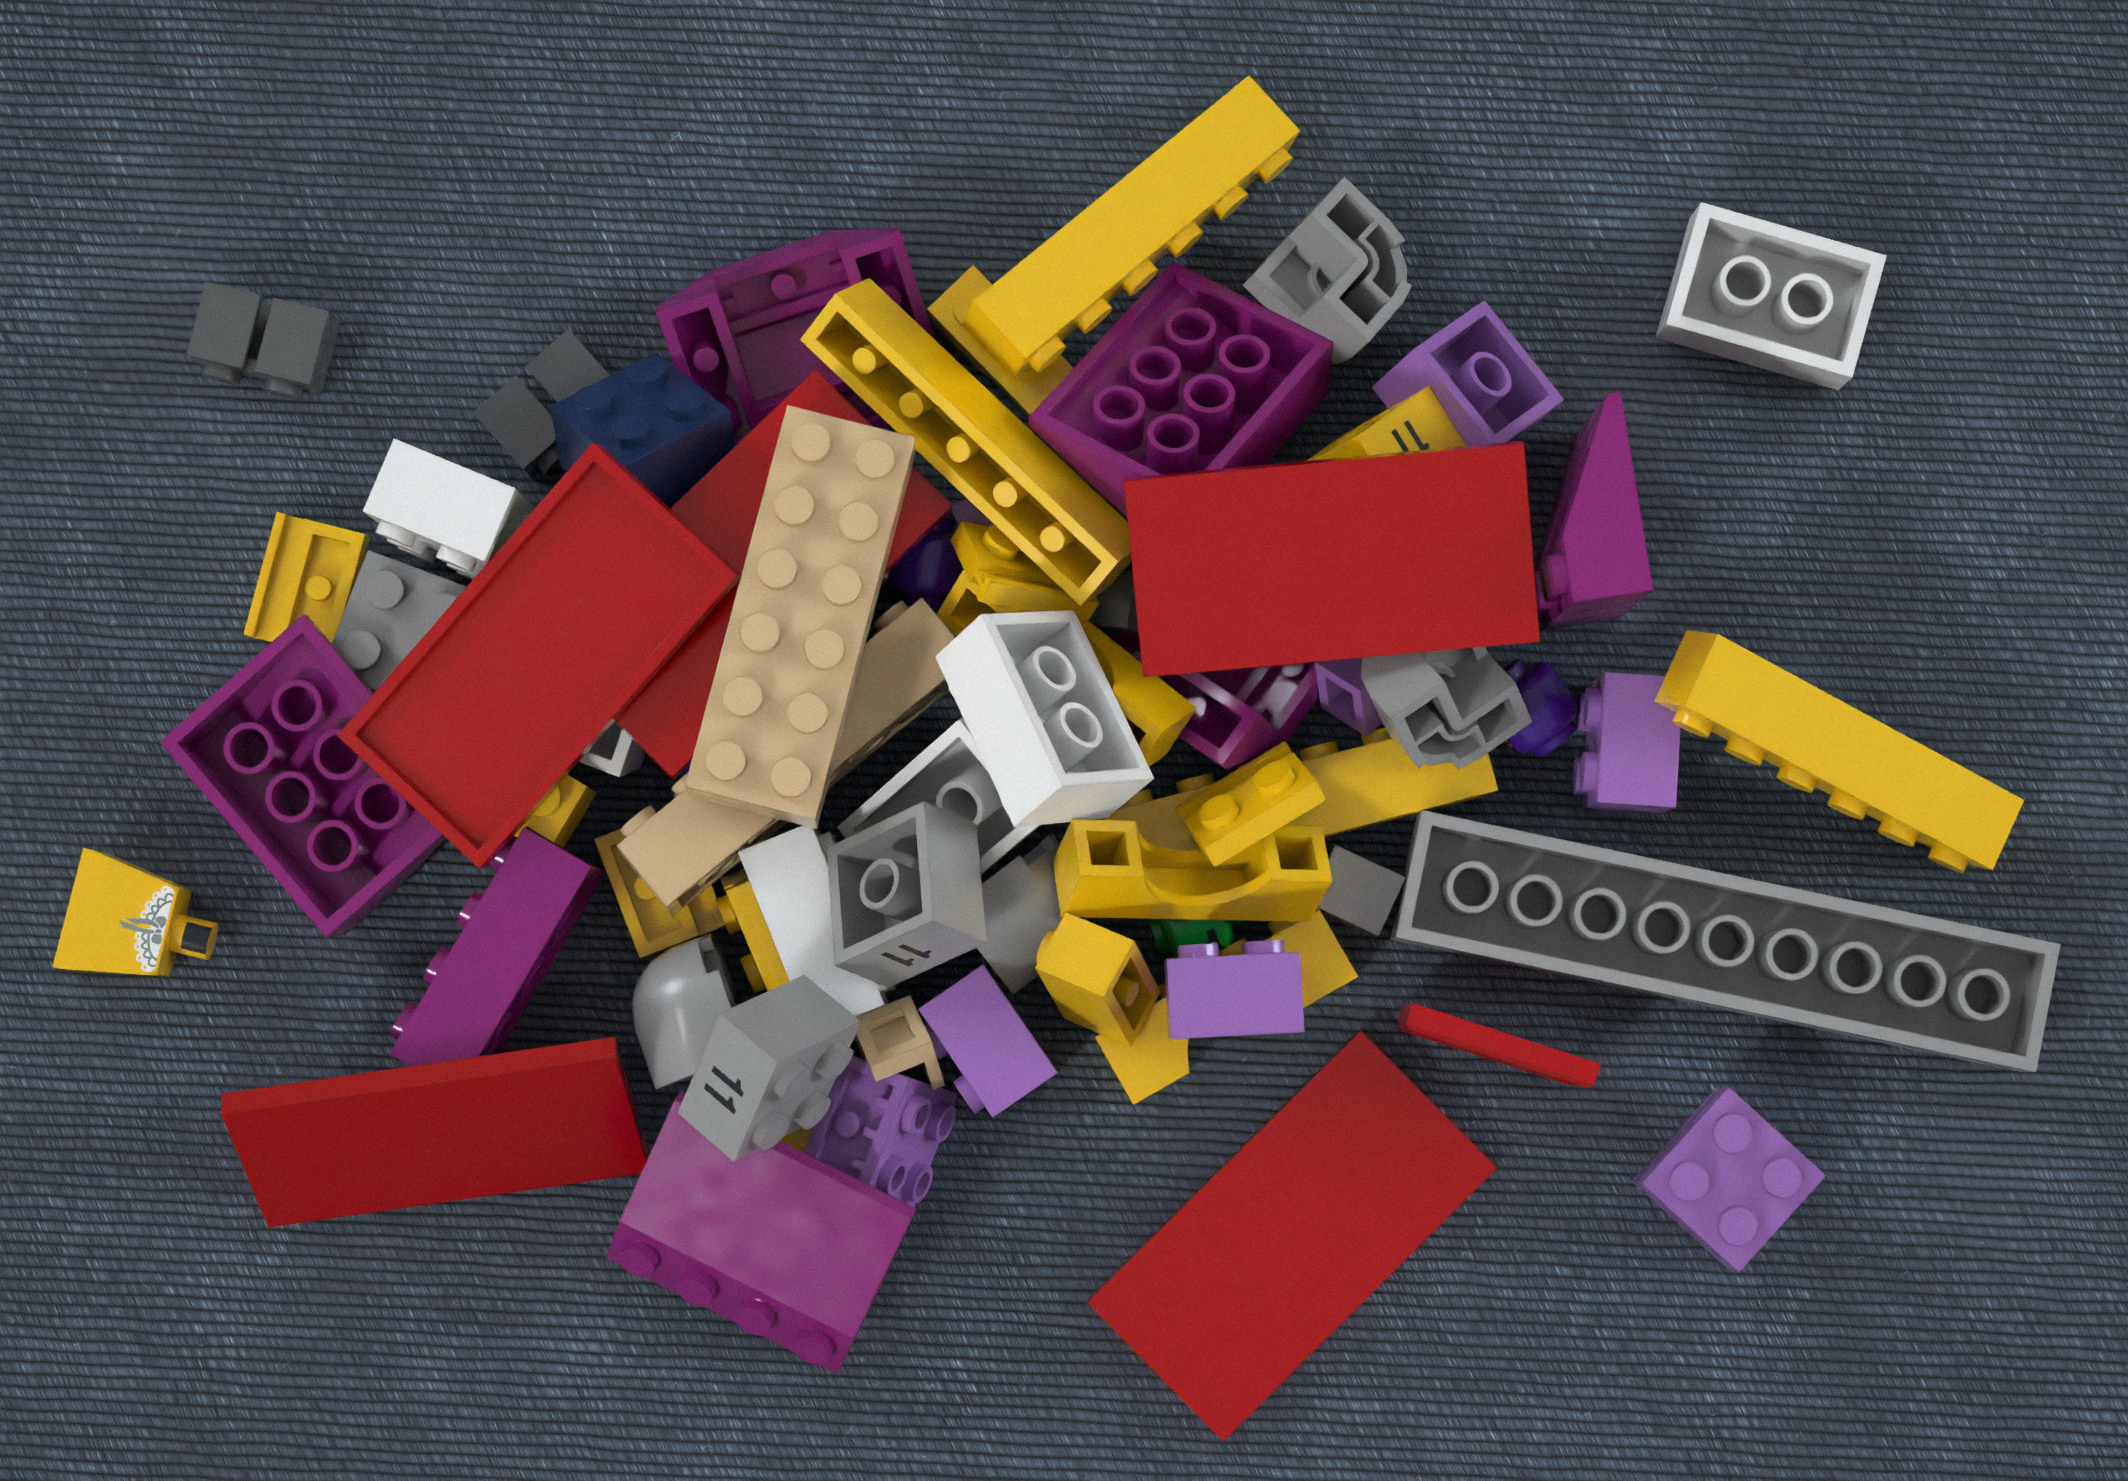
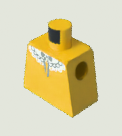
(128, 920)

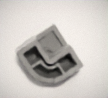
(1336, 271)
(1445, 703)
(1019, 912)
(679, 1006)

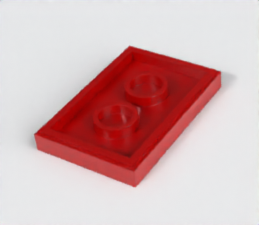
(1497, 1046)

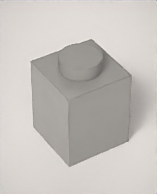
(1359, 892)

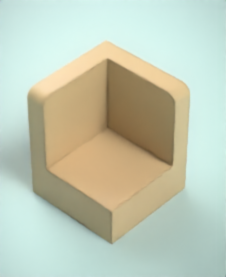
(897, 1040)

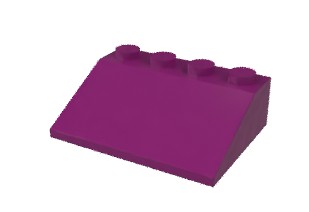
(1185, 386)
(1594, 543)
(294, 789)
(761, 1239)

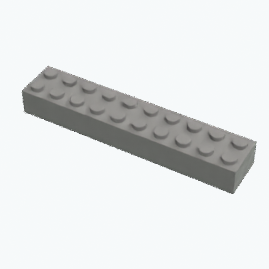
(1726, 942)

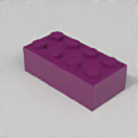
(500, 954)

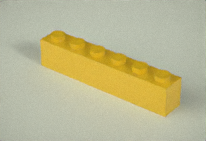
(1131, 228)
(972, 439)
(1838, 750)
(1360, 787)

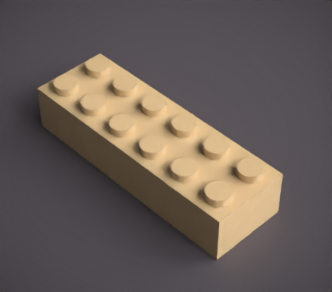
(801, 617)
(699, 841)

